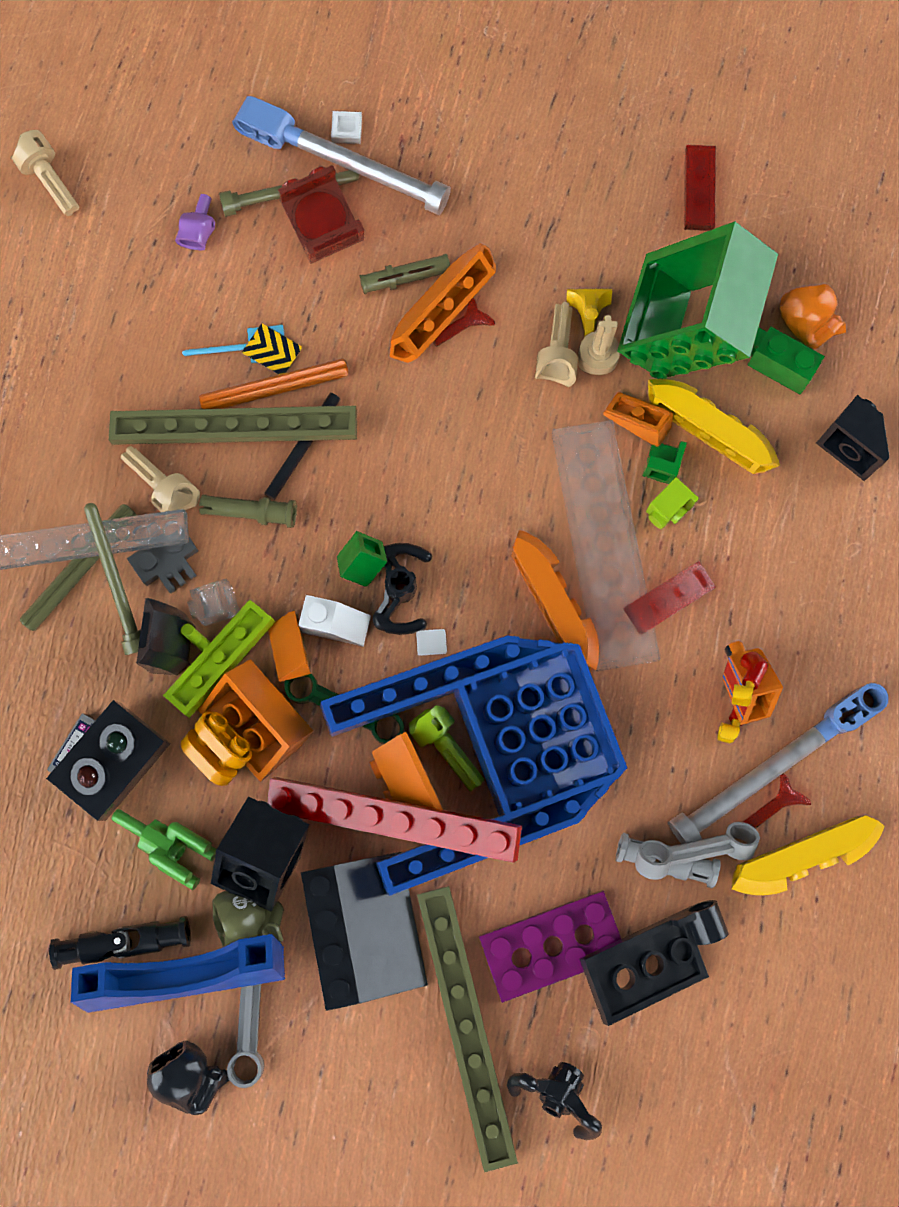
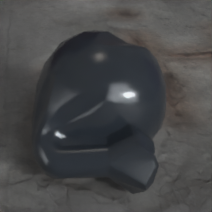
(184, 1078)

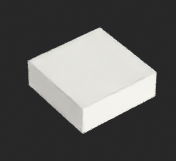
(346, 127)

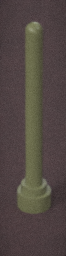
(233, 202)
(132, 635)

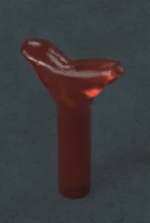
(471, 318)
(785, 797)

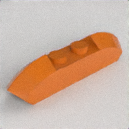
(442, 303)
(547, 587)

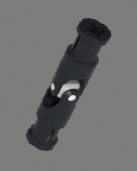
(98, 946)

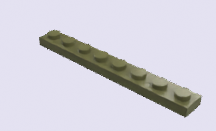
(233, 425)
(467, 1030)

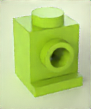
(671, 504)

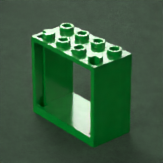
(740, 278)

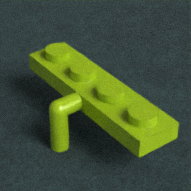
(217, 656)

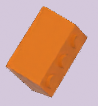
(259, 716)
(403, 773)

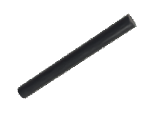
(294, 458)

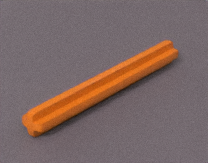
(274, 385)

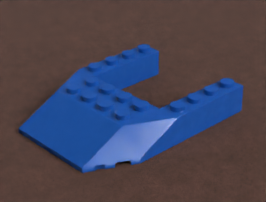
(530, 724)

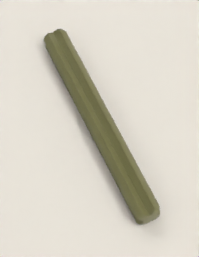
(64, 583)

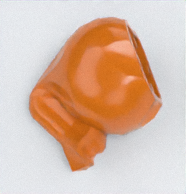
(811, 314)

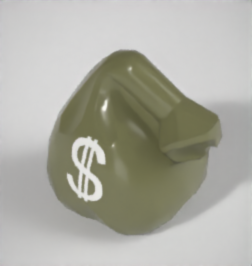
(241, 918)

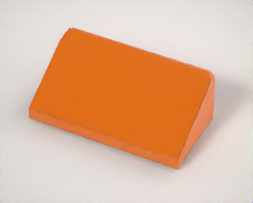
(288, 648)

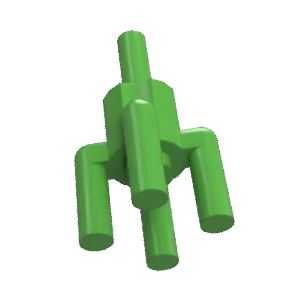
(166, 845)

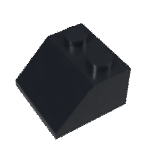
(857, 438)

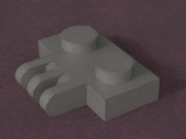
(164, 564)

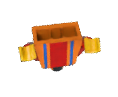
(751, 688)

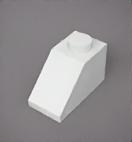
(333, 621)

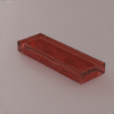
(699, 187)
(669, 598)

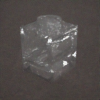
(213, 602)

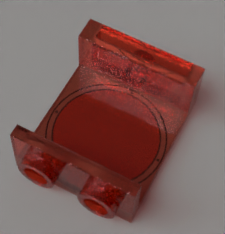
(320, 214)

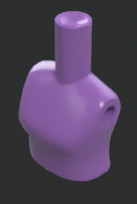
(196, 226)

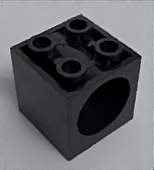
(259, 853)

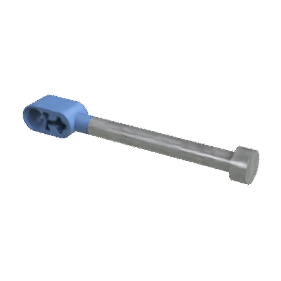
(276, 126)
(689, 828)

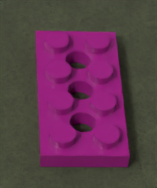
(531, 934)

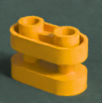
(216, 748)

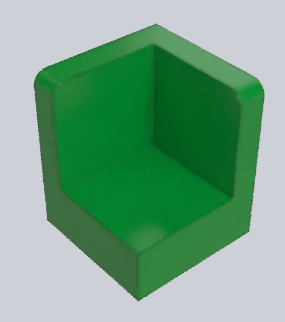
(664, 462)
(361, 559)

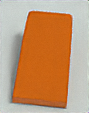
(640, 418)

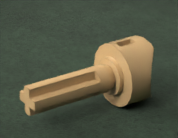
(37, 159)
(599, 349)
(557, 361)
(169, 491)

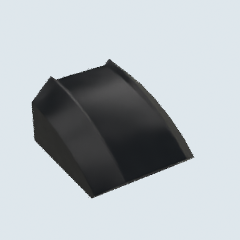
(161, 643)

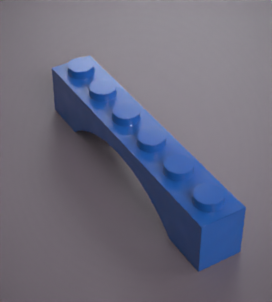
(128, 984)

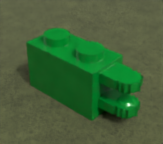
(784, 359)

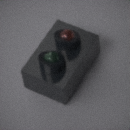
(108, 761)

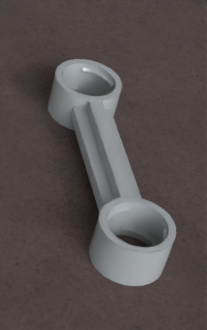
(696, 850)
(247, 1034)

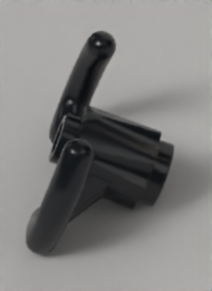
(399, 575)
(560, 1097)

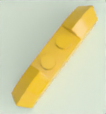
(706, 422)
(769, 871)

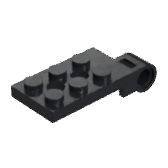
(678, 957)

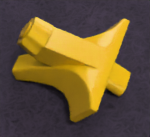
(589, 304)

